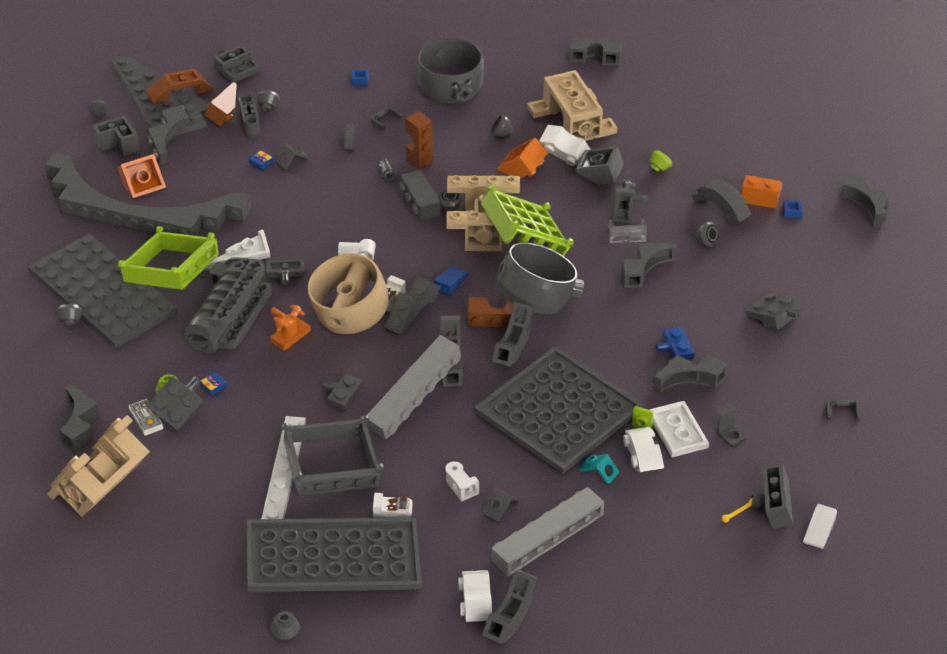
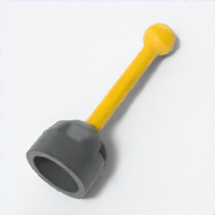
(756, 499)

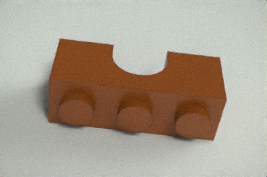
(421, 131)
(483, 315)

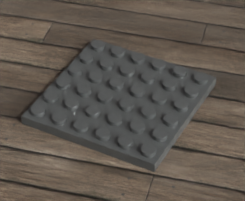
(558, 409)

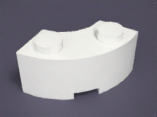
(563, 144)
(644, 452)
(476, 595)

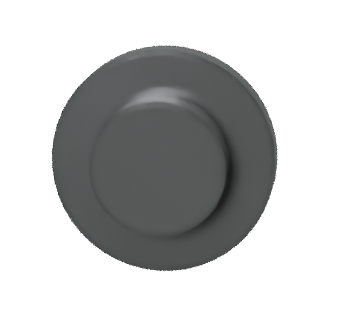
(98, 108)

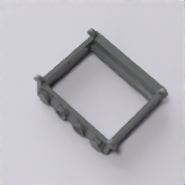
(337, 480)

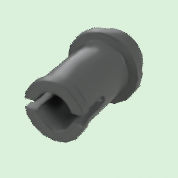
(387, 172)

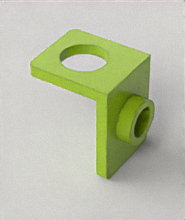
(642, 417)

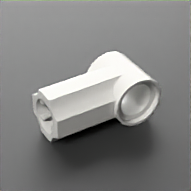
(365, 247)

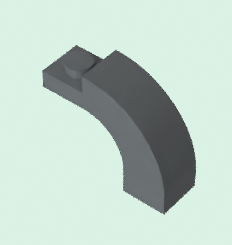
(726, 198)
(451, 330)
(512, 344)
(508, 618)

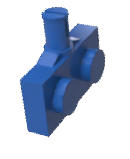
(676, 343)

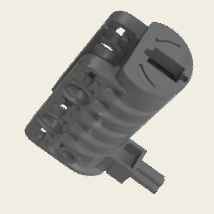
(227, 304)

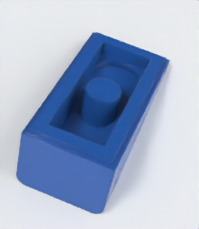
(450, 280)

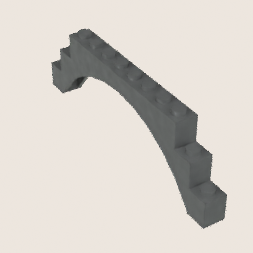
(82, 200)

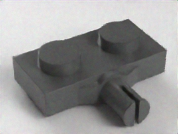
(285, 268)
(342, 391)

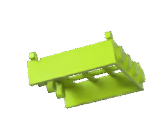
(544, 228)

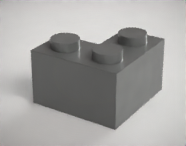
(116, 133)

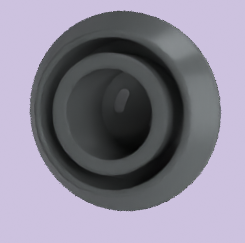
(268, 100)
(502, 127)
(450, 201)
(707, 234)
(69, 314)
(284, 625)

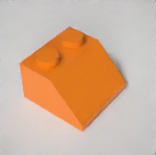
(524, 159)
(141, 176)
(761, 191)

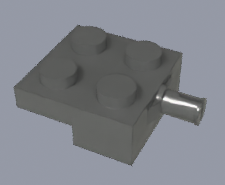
(236, 63)
(775, 310)
(176, 402)

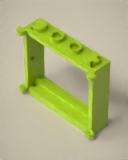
(203, 250)

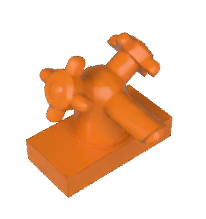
(289, 327)

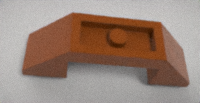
(163, 86)

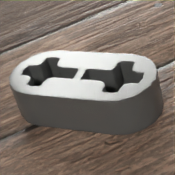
(349, 136)

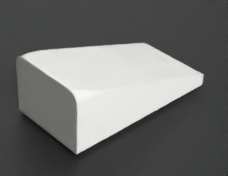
(820, 526)

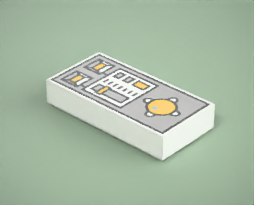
(145, 417)

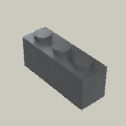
(420, 195)
(777, 496)

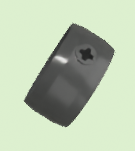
(456, 53)
(538, 278)

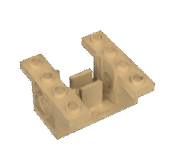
(577, 104)
(479, 229)
(112, 460)

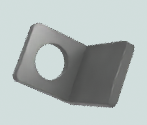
(291, 151)
(726, 425)
(497, 504)

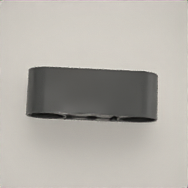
(249, 115)

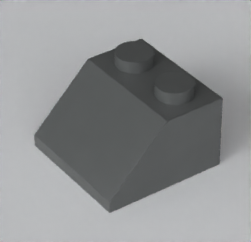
(601, 165)

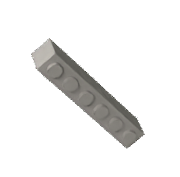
(413, 387)
(547, 531)

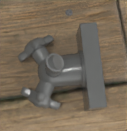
(624, 202)

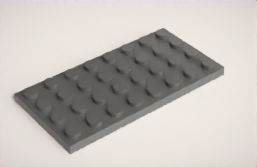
(90, 277)
(332, 554)

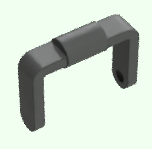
(381, 113)
(842, 403)

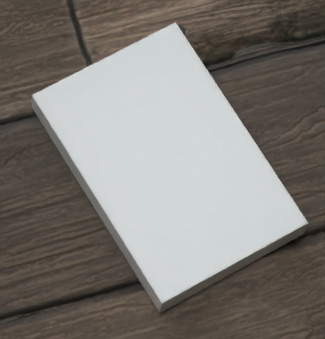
(678, 429)

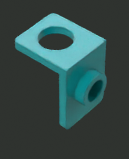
(598, 463)

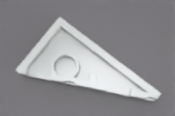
(249, 248)

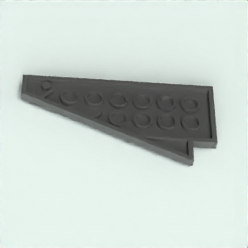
(139, 78)

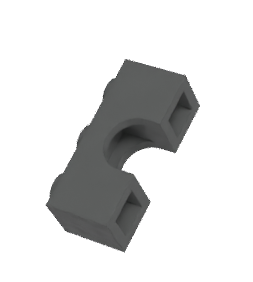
(583, 48)

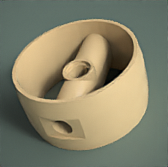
(350, 276)

